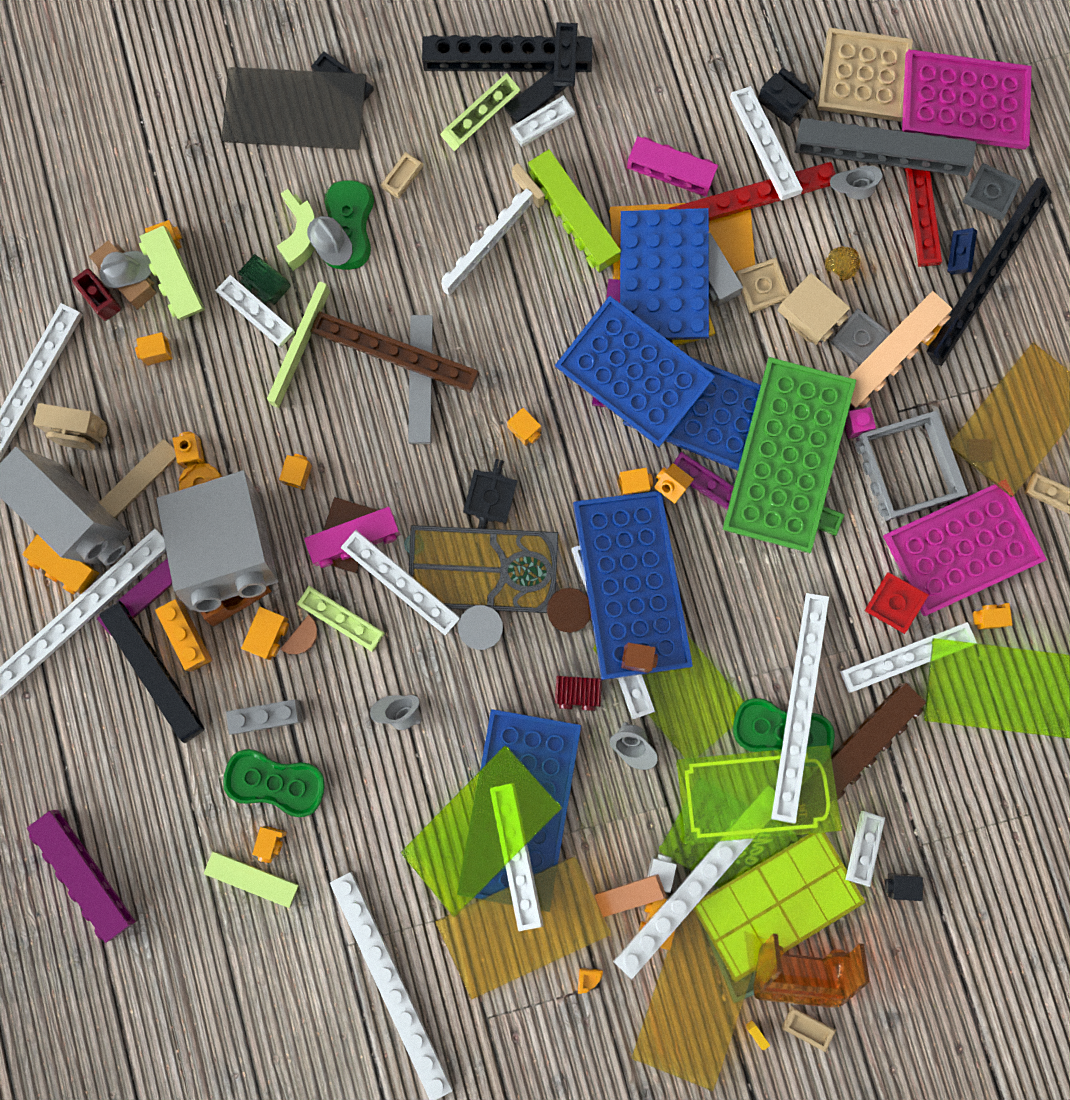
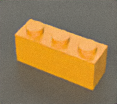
(74, 574)
(183, 635)

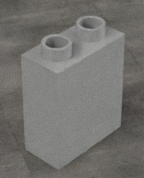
(60, 509)
(216, 542)

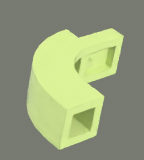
(297, 247)

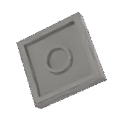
(859, 336)

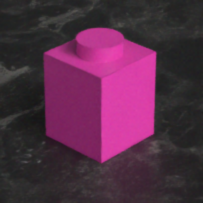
(859, 422)

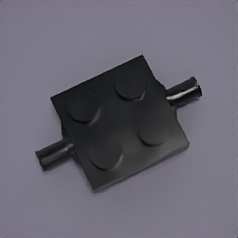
(490, 496)

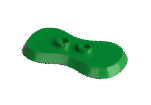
(350, 206)
(761, 727)
(290, 787)

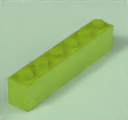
(574, 211)

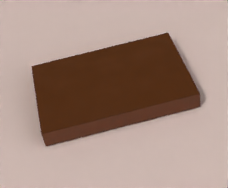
(342, 512)

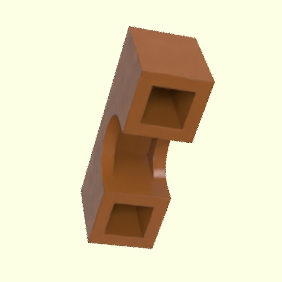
(230, 607)

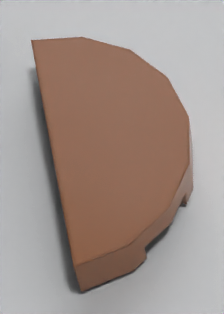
(302, 638)

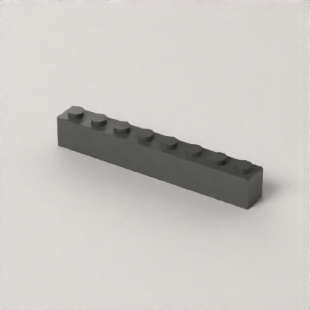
(885, 147)

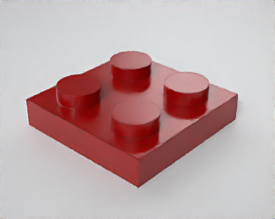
(896, 602)

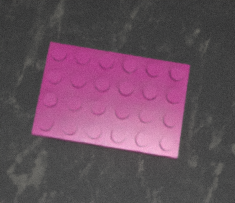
(967, 99)
(965, 547)

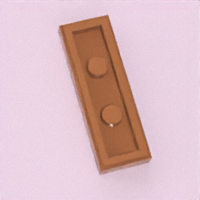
(630, 895)

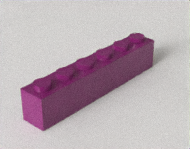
(80, 875)

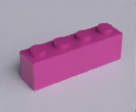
(672, 166)
(376, 527)

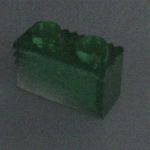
(264, 280)

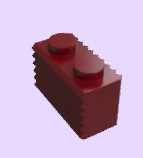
(96, 294)
(578, 691)

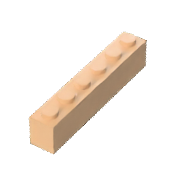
(897, 347)

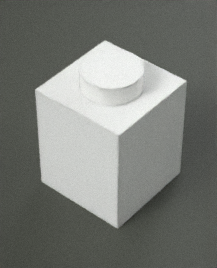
(665, 870)

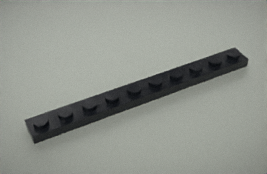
(989, 271)

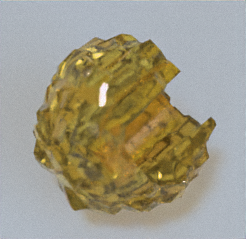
(843, 262)

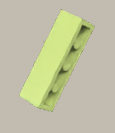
(480, 112)
(172, 273)

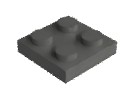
(992, 191)

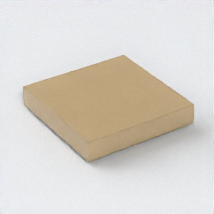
(763, 285)

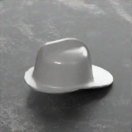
(857, 183)
(329, 240)
(124, 268)
(397, 710)
(633, 747)

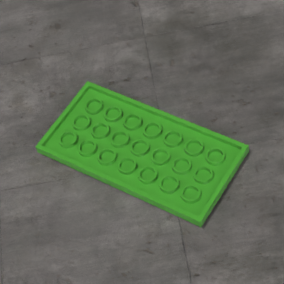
(789, 455)

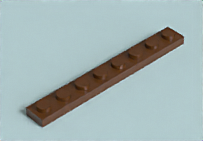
(395, 352)

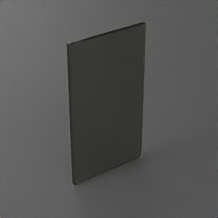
(293, 108)

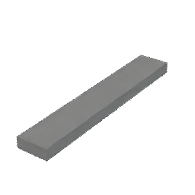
(419, 385)

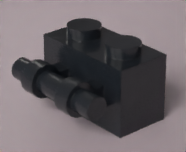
(785, 95)

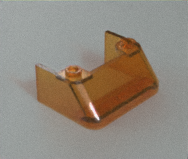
(809, 979)

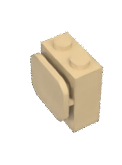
(813, 310)
(70, 426)

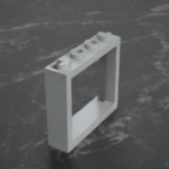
(942, 451)

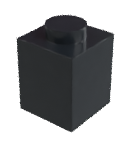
(904, 887)

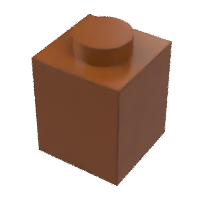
(639, 657)

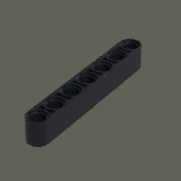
(152, 671)

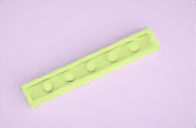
(298, 345)

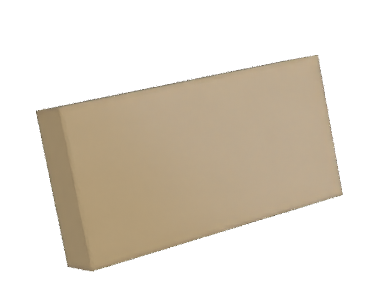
(402, 175)
(526, 181)
(808, 1029)

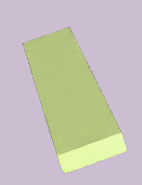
(340, 618)
(251, 879)

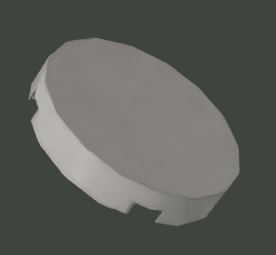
(480, 627)

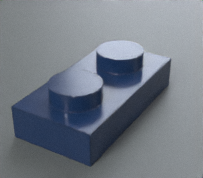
(962, 251)

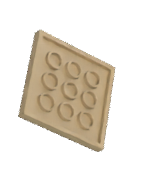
(863, 74)

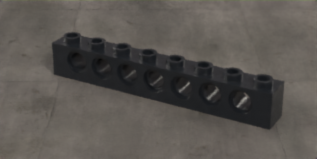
(498, 60)

